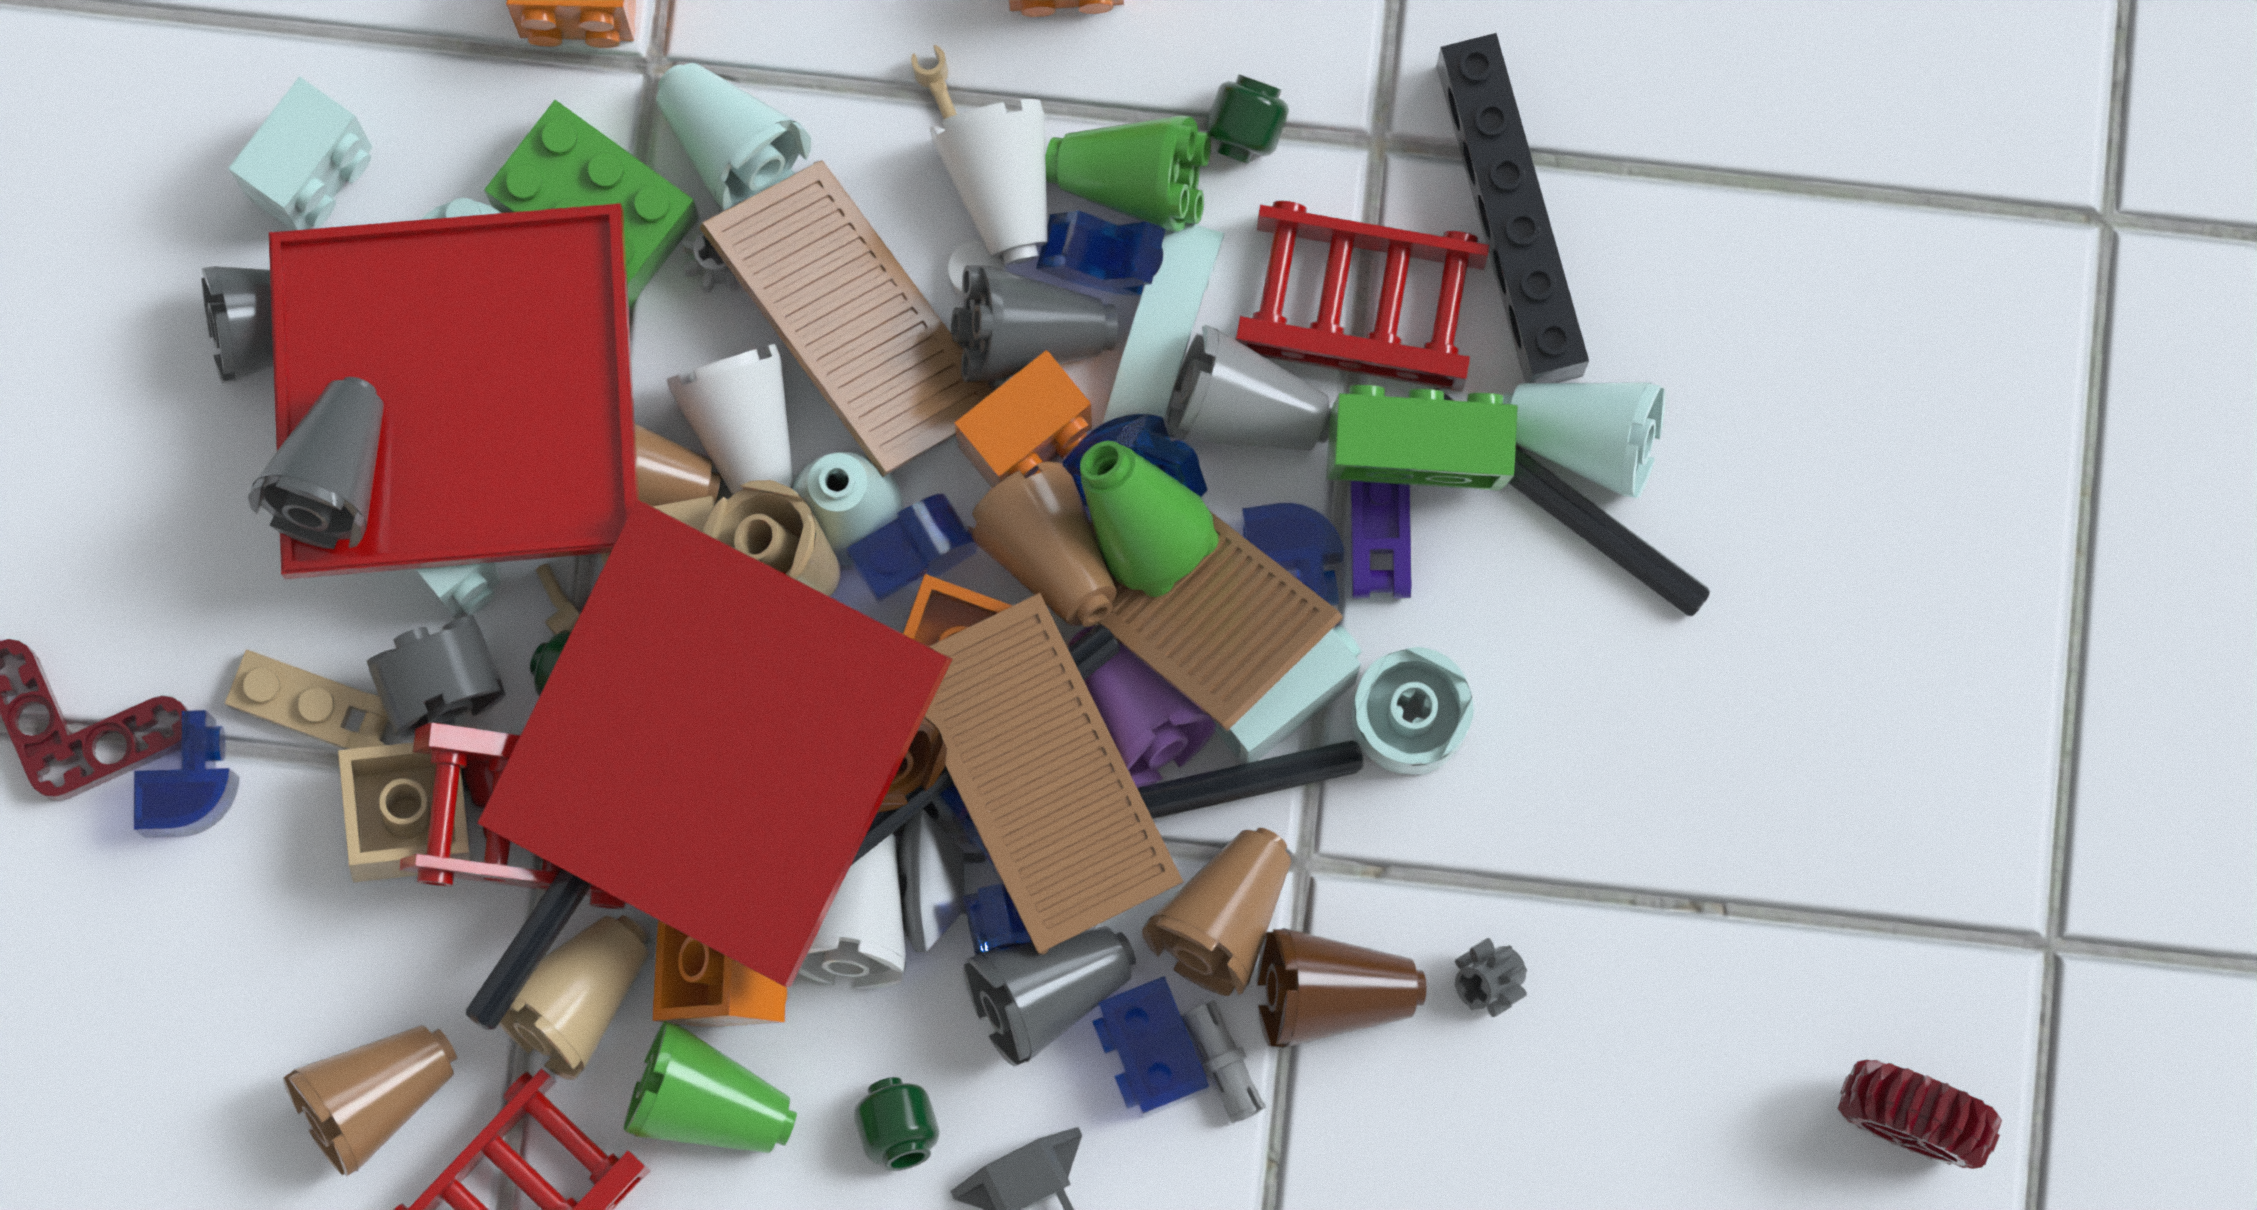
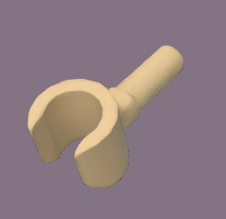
(935, 80)
(567, 614)

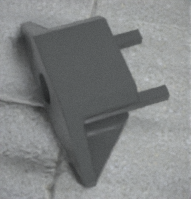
(930, 880)
(1024, 1175)

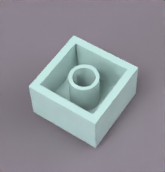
(302, 157)

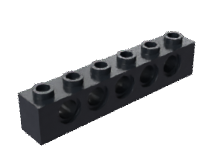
(1512, 211)

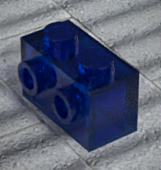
(1151, 1047)

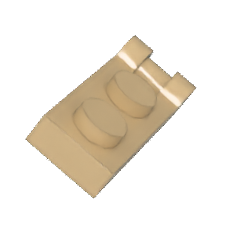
(305, 702)

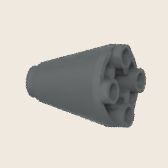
(1017, 318)

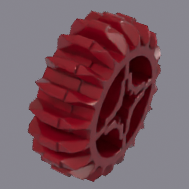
(1920, 1114)

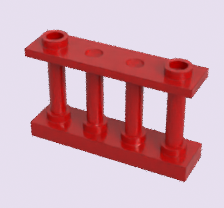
(1382, 350)
(449, 751)
(611, 1175)

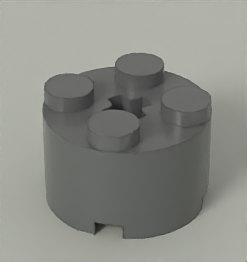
(436, 676)

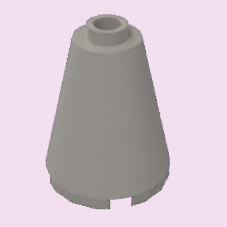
(1244, 399)

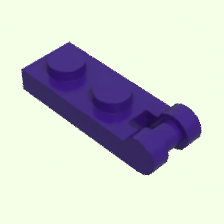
(1380, 527)

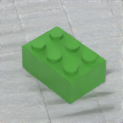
(575, 165)
(1422, 439)

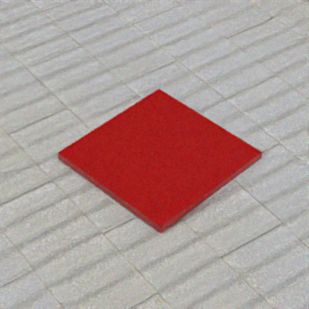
(494, 374)
(714, 742)

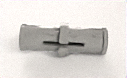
(1223, 1062)

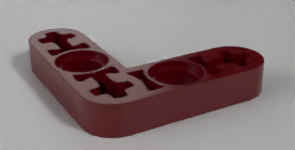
(60, 743)

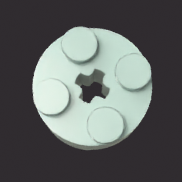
(1399, 679)

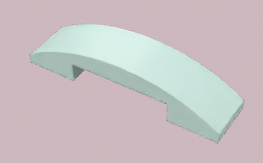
(1164, 324)

